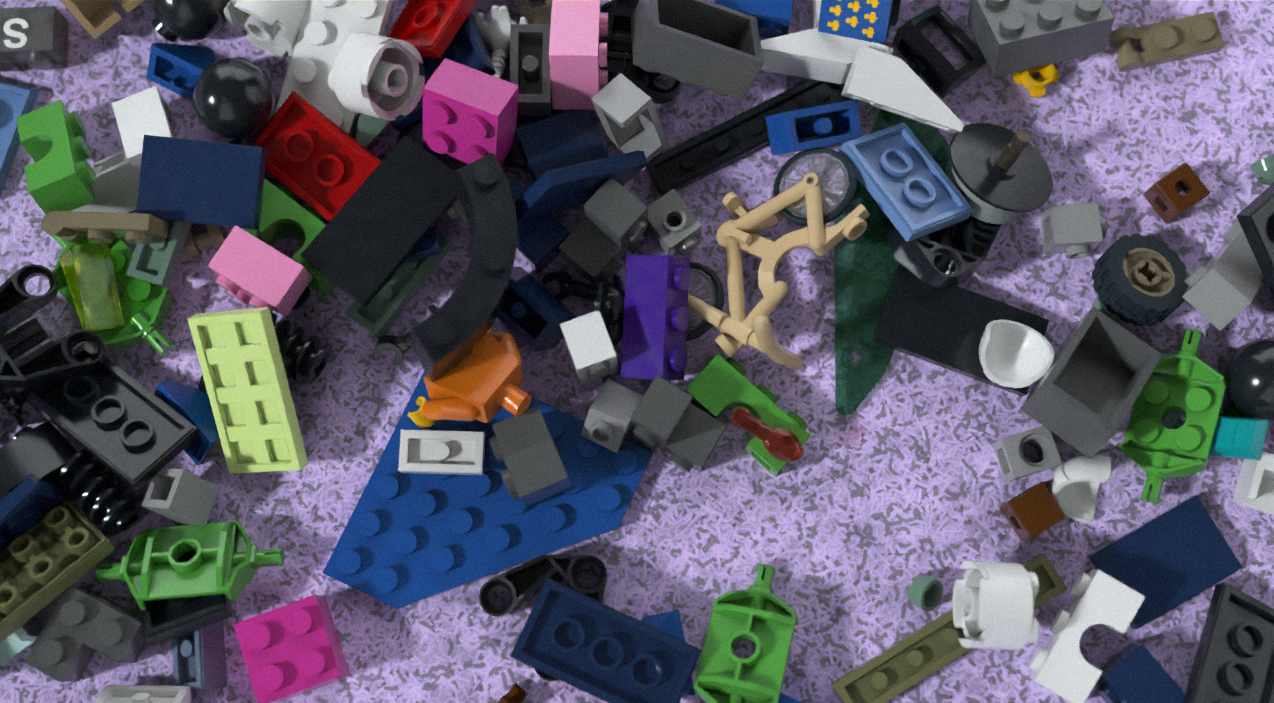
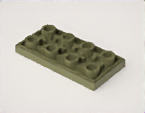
(47, 563)

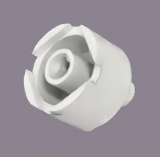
(269, 23)
(377, 76)
(995, 605)

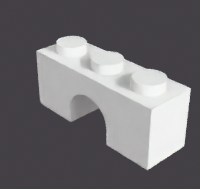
(1096, 601)

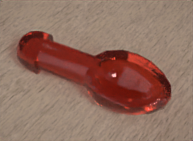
(777, 440)

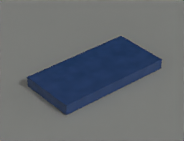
(603, 649)

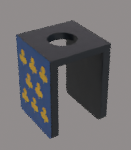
(859, 18)

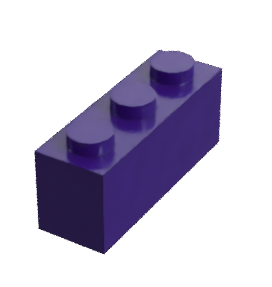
(655, 317)

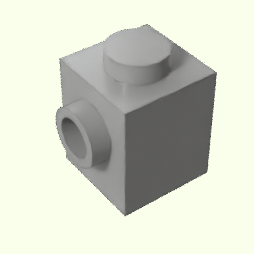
(673, 225)
(1072, 229)
(181, 496)

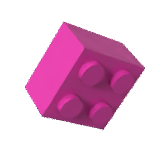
(469, 113)
(291, 649)

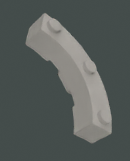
(1227, 280)

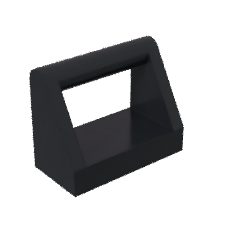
(932, 64)

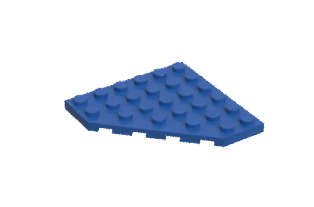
(445, 530)

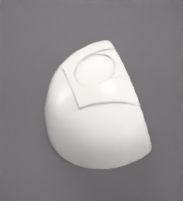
(1014, 354)
(1077, 485)

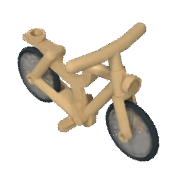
(808, 192)

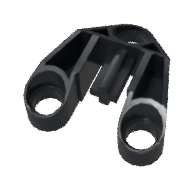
(620, 52)
(939, 259)
(52, 360)
(529, 578)

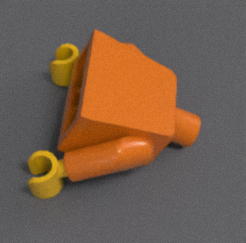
(477, 385)

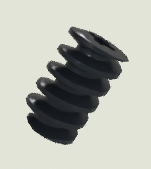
(307, 360)
(100, 494)

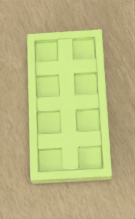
(248, 390)

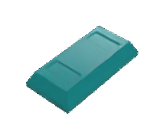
(1239, 437)

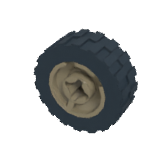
(1140, 280)

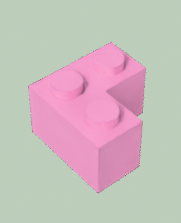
(577, 53)
(258, 273)

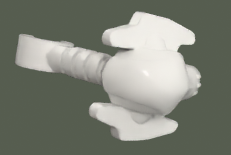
(497, 35)

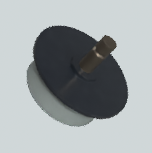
(998, 172)

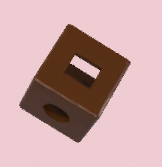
(1175, 202)
(1032, 512)

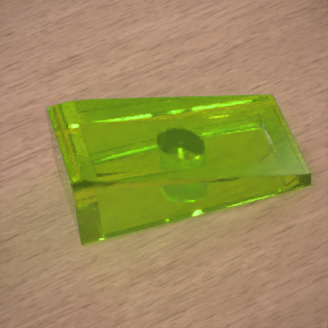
(93, 285)

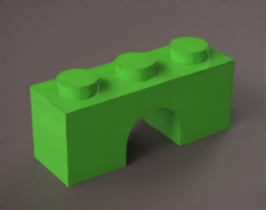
(61, 174)
(286, 218)
(724, 387)

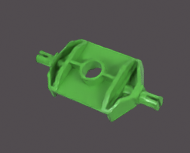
(142, 306)
(1182, 385)
(221, 565)
(751, 616)

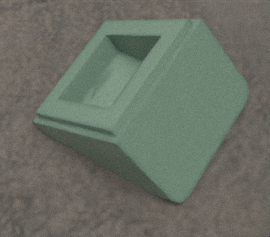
(369, 128)

